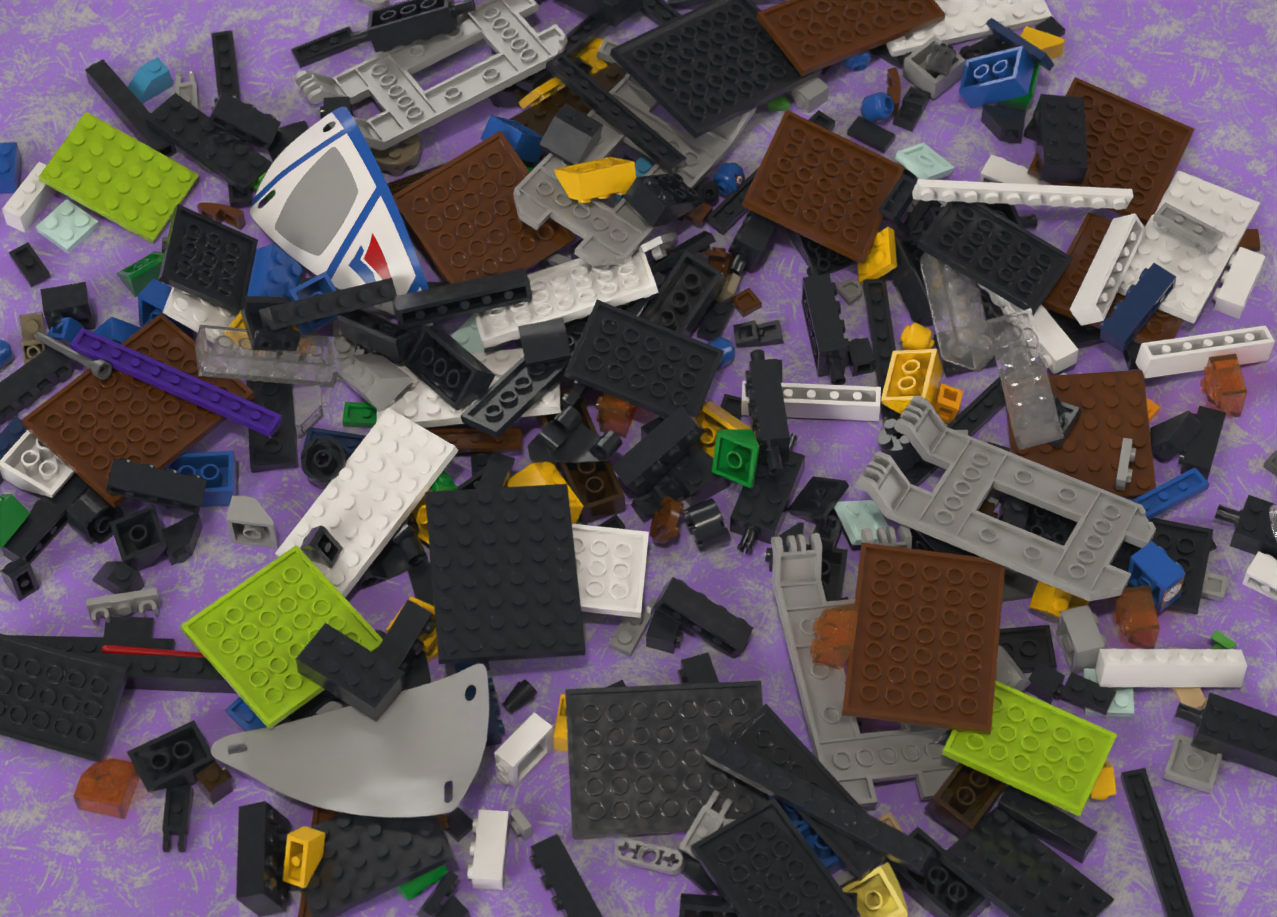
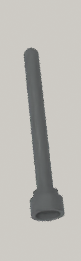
(99, 368)

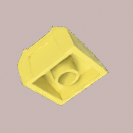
(879, 894)

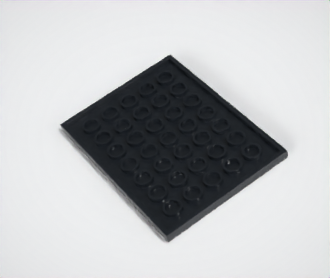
(710, 64)
(504, 574)
(642, 756)

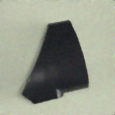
(572, 442)
(400, 553)

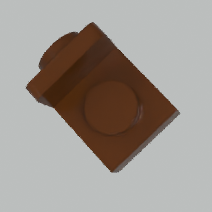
(720, 259)

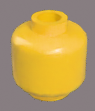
(916, 337)

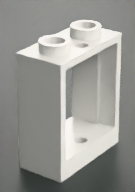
(524, 750)

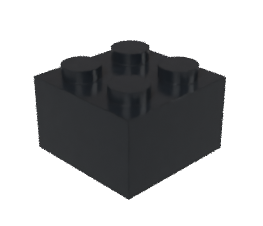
(68, 301)

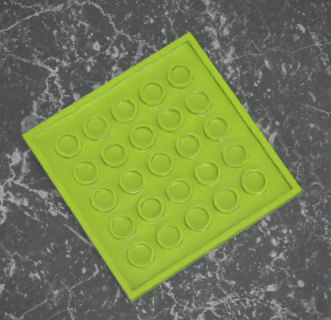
(266, 624)

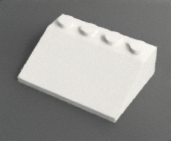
(34, 467)

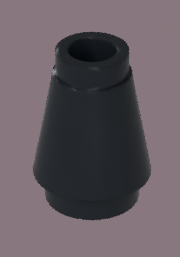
(519, 696)

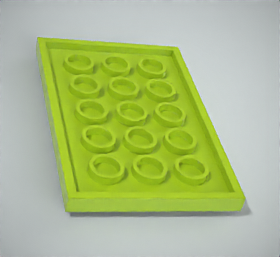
(118, 177)
(1036, 749)

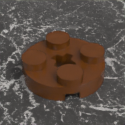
(665, 522)

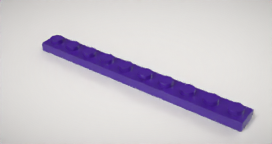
(177, 382)

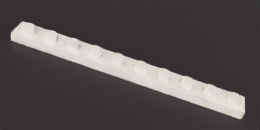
(1022, 194)

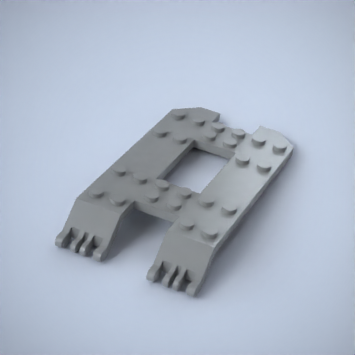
(412, 109)
(617, 233)
(977, 467)
(849, 756)

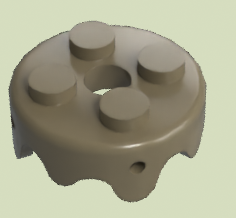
(399, 157)

